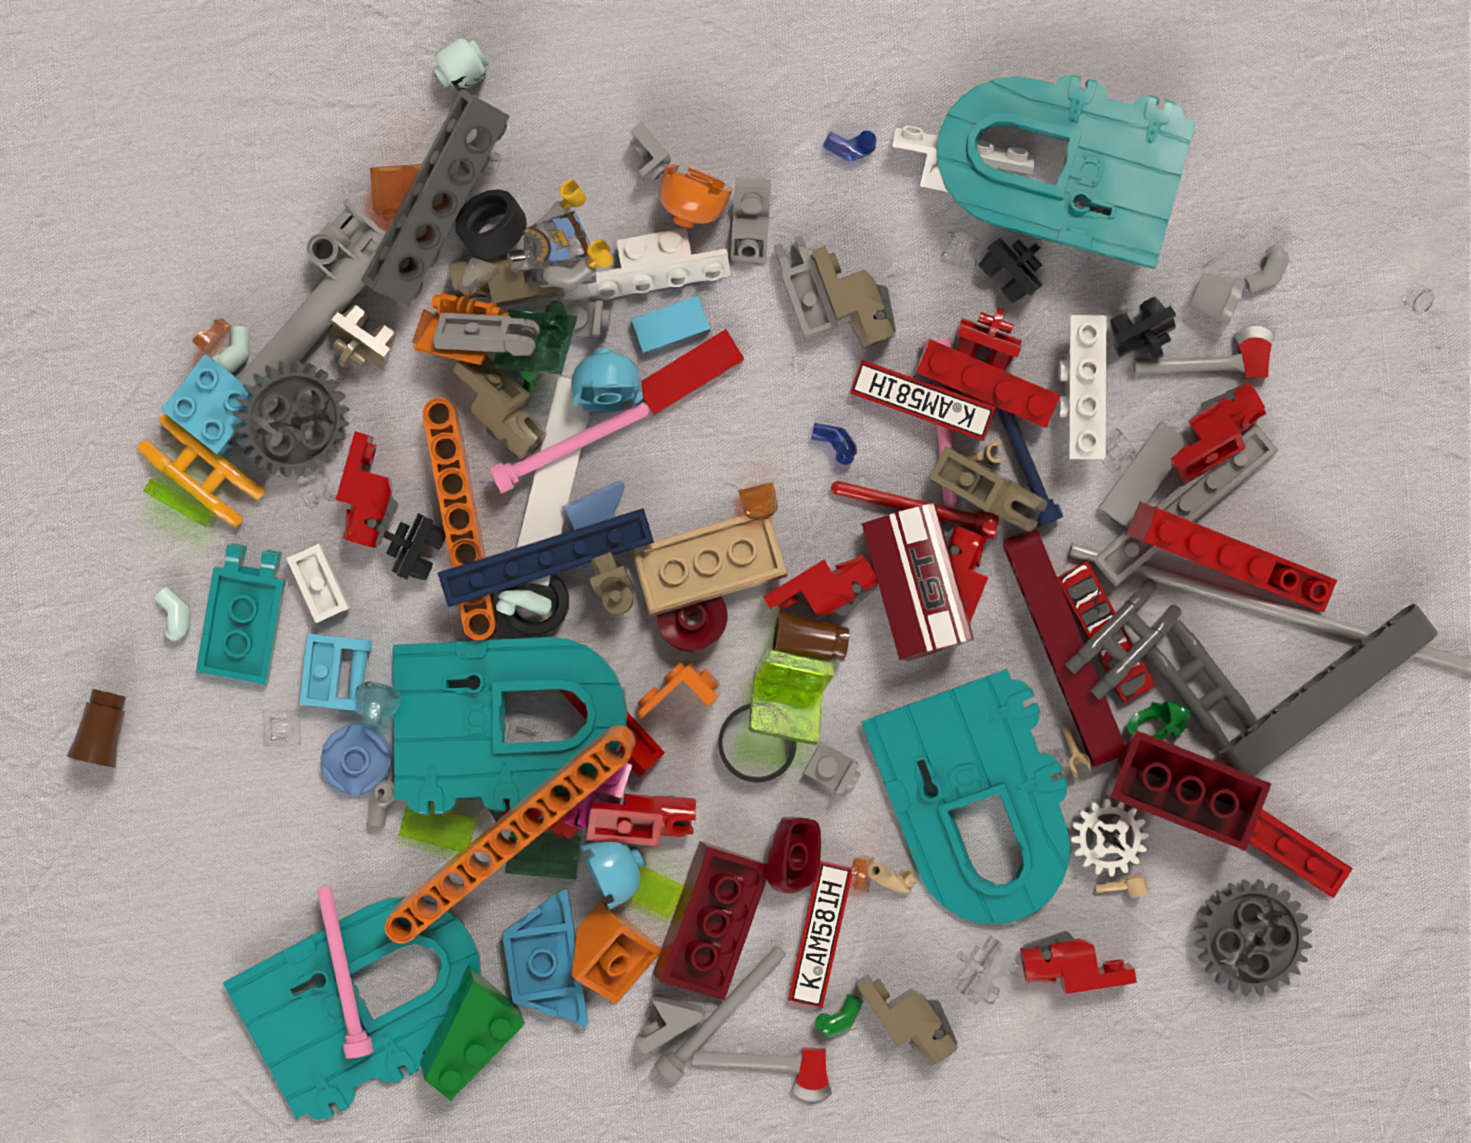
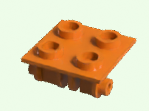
(450, 304)

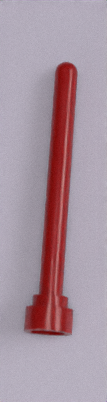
(983, 522)

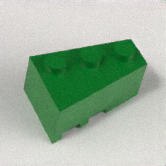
(469, 1035)

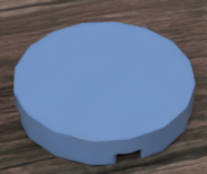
(356, 759)

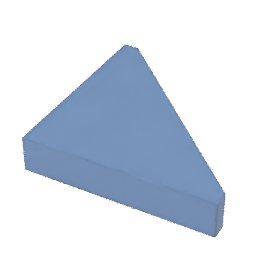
(594, 507)

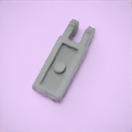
(806, 292)
(485, 333)

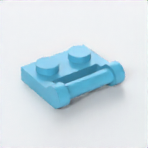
(323, 670)

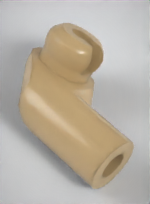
(887, 878)

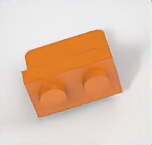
(701, 683)

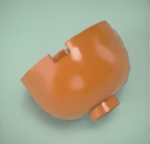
(692, 196)

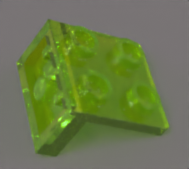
(788, 696)

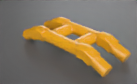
(202, 492)

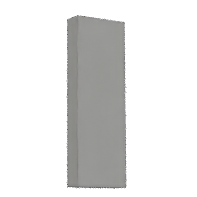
(1143, 474)

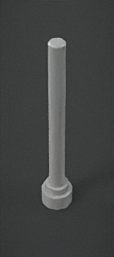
(673, 1064)

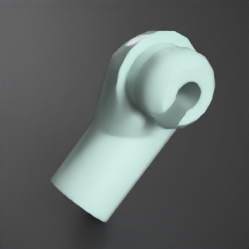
(238, 352)
(525, 599)
(178, 614)

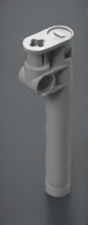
(354, 245)

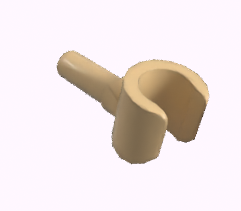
(985, 455)
(1077, 756)
(1135, 884)

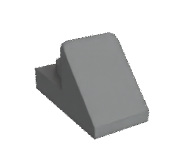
(677, 1018)

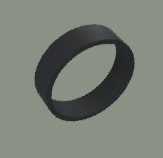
(742, 776)

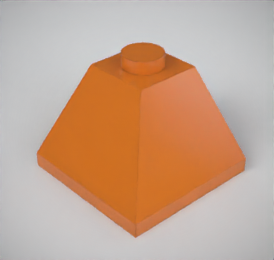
(611, 953)

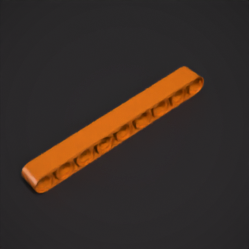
(519, 822)

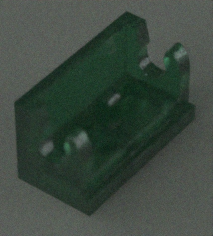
(547, 857)

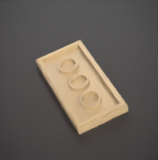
(708, 563)

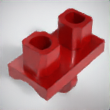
(1003, 346)

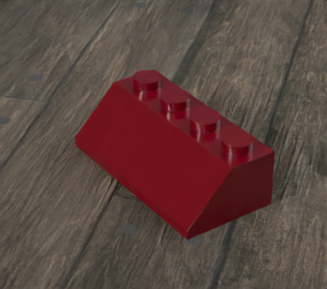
(1188, 789)

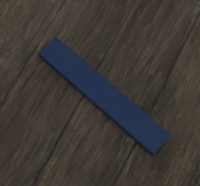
(545, 557)

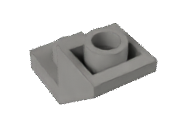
(750, 220)

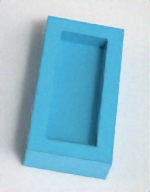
(670, 324)

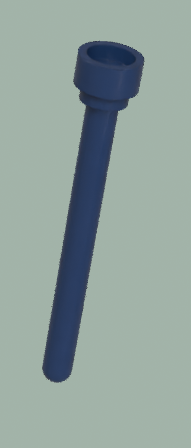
(1052, 511)

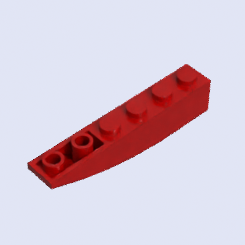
(1231, 556)

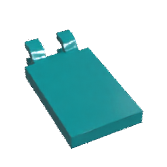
(242, 617)

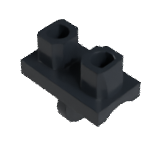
(1023, 279)
(1147, 334)
(408, 561)

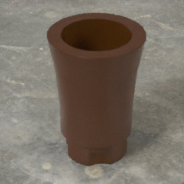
(810, 638)
(99, 729)

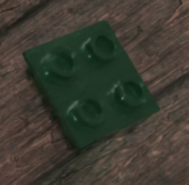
(550, 344)

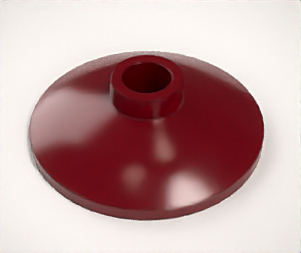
(689, 638)

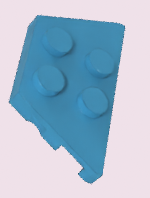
(541, 960)

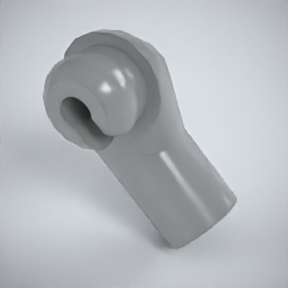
(1273, 270)
(380, 798)

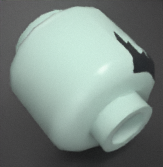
(460, 64)

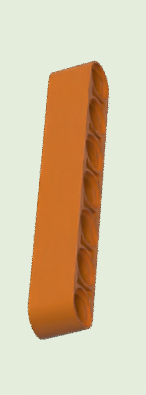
(451, 503)

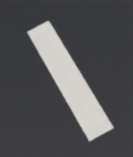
(554, 480)

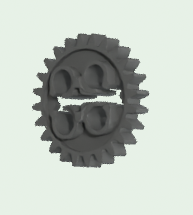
(288, 387)
(1277, 957)

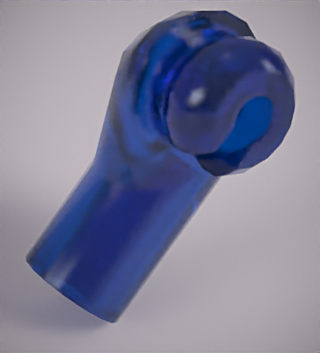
(851, 149)
(839, 439)

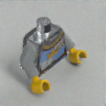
(558, 246)

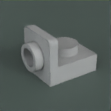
(647, 146)
(591, 317)
(833, 769)

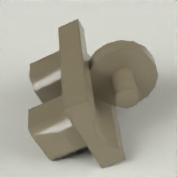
(356, 343)
(612, 584)

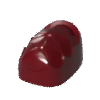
(794, 855)

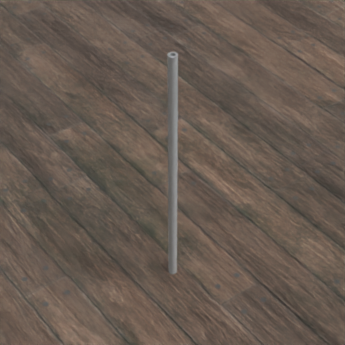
(1271, 608)

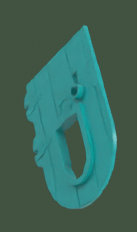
(1116, 161)
(454, 738)
(974, 748)
(306, 1031)

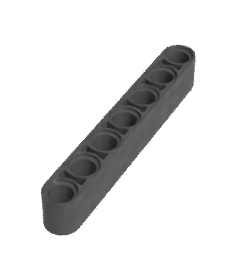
(1329, 691)

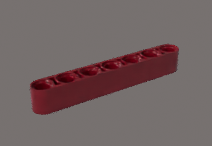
(1062, 641)

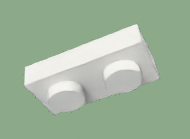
(318, 583)

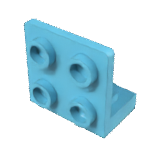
(206, 404)

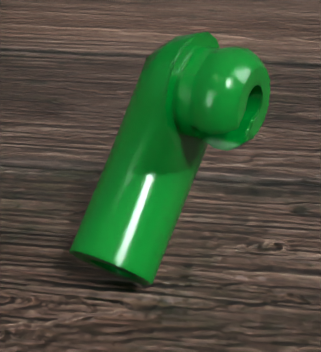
(841, 1021)

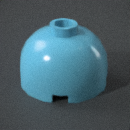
(605, 382)
(614, 869)

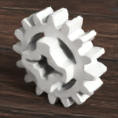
(1120, 825)

